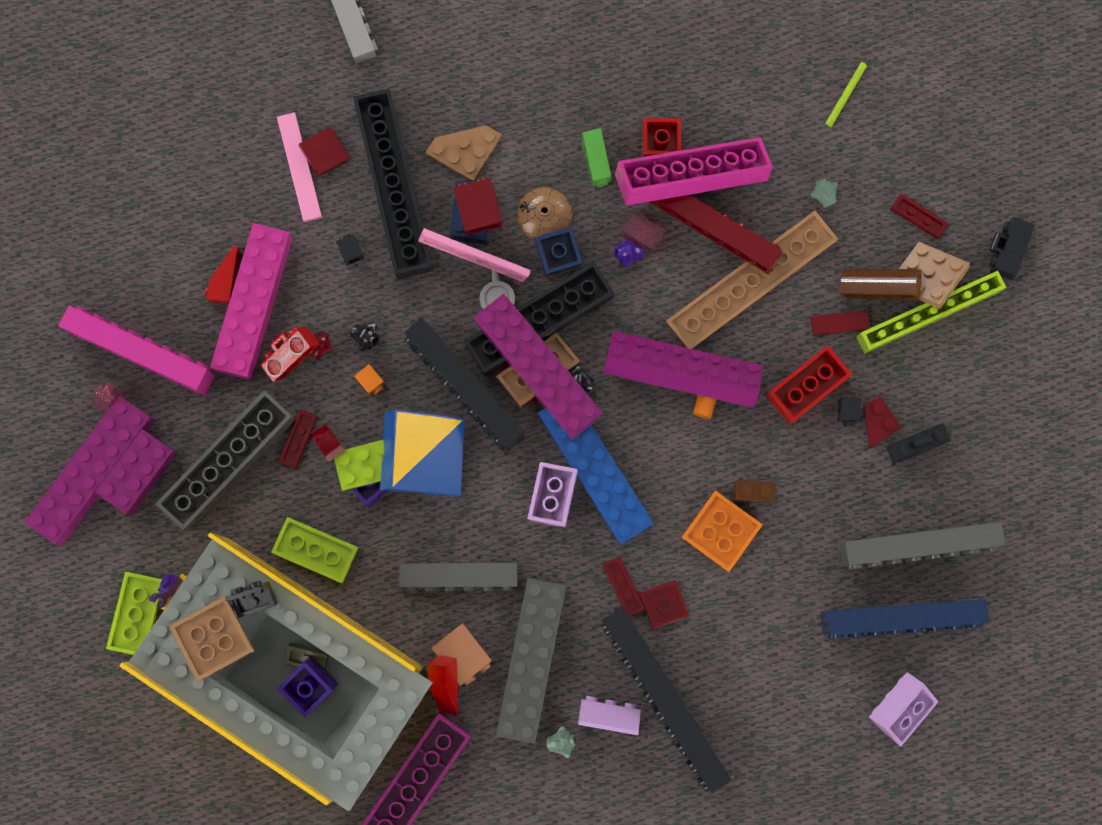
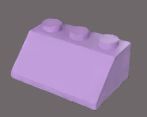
(552, 494)
(904, 708)
(609, 715)

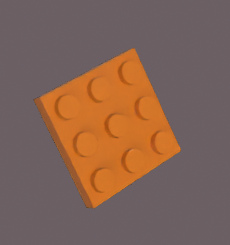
(721, 531)

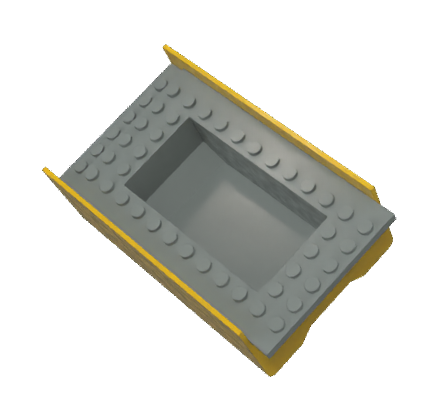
(344, 737)

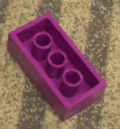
(136, 472)

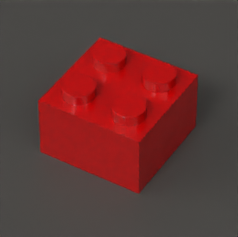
(660, 136)

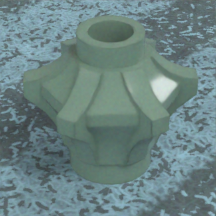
(825, 192)
(562, 742)

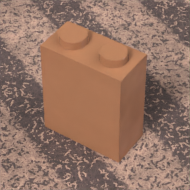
(467, 650)

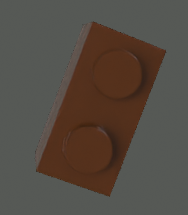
(754, 491)

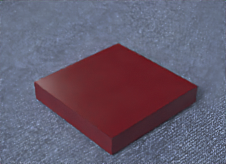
(324, 151)
(664, 604)

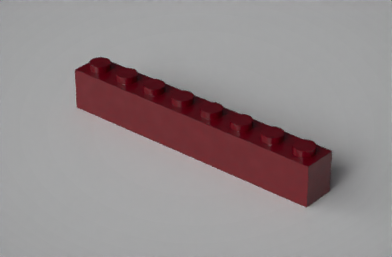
(722, 230)

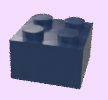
(558, 251)

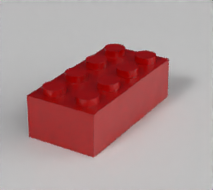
(808, 385)

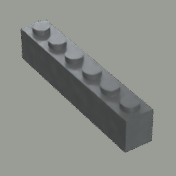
(457, 576)

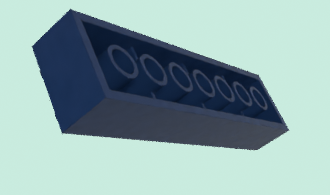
(909, 617)

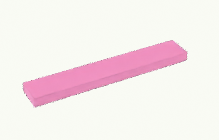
(299, 167)
(474, 255)

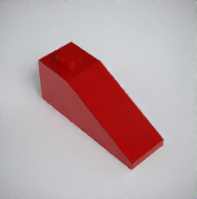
(224, 279)
(443, 674)

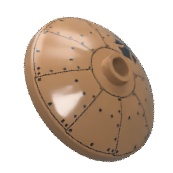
(536, 223)

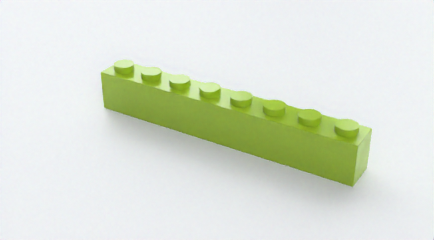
(928, 314)

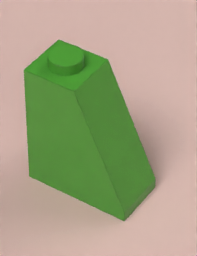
(596, 157)

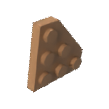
(465, 150)

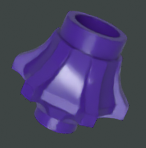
(628, 252)

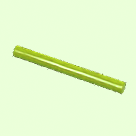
(847, 92)

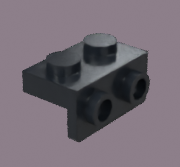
(253, 599)

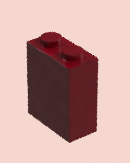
(478, 206)

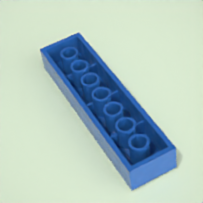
(601, 480)

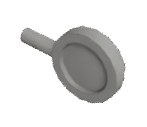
(494, 290)

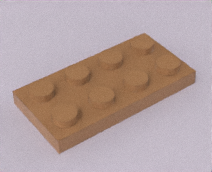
(517, 388)

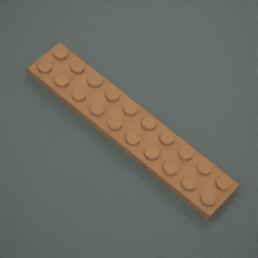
(749, 284)

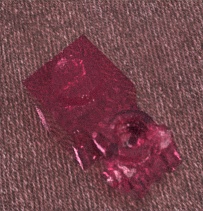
(106, 396)

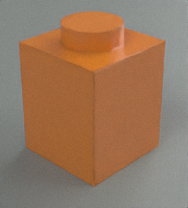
(370, 380)

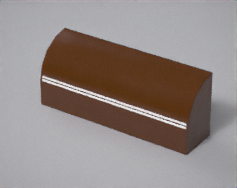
(881, 283)

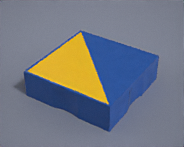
(422, 453)

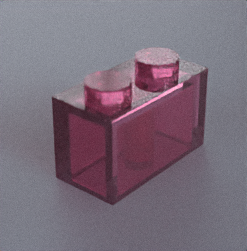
(643, 232)

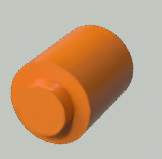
(704, 407)

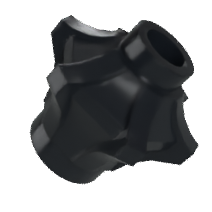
(365, 336)
(582, 379)

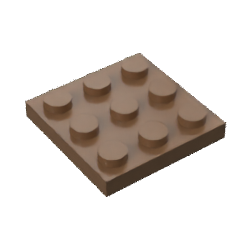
(939, 273)
(211, 638)

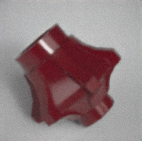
(324, 347)

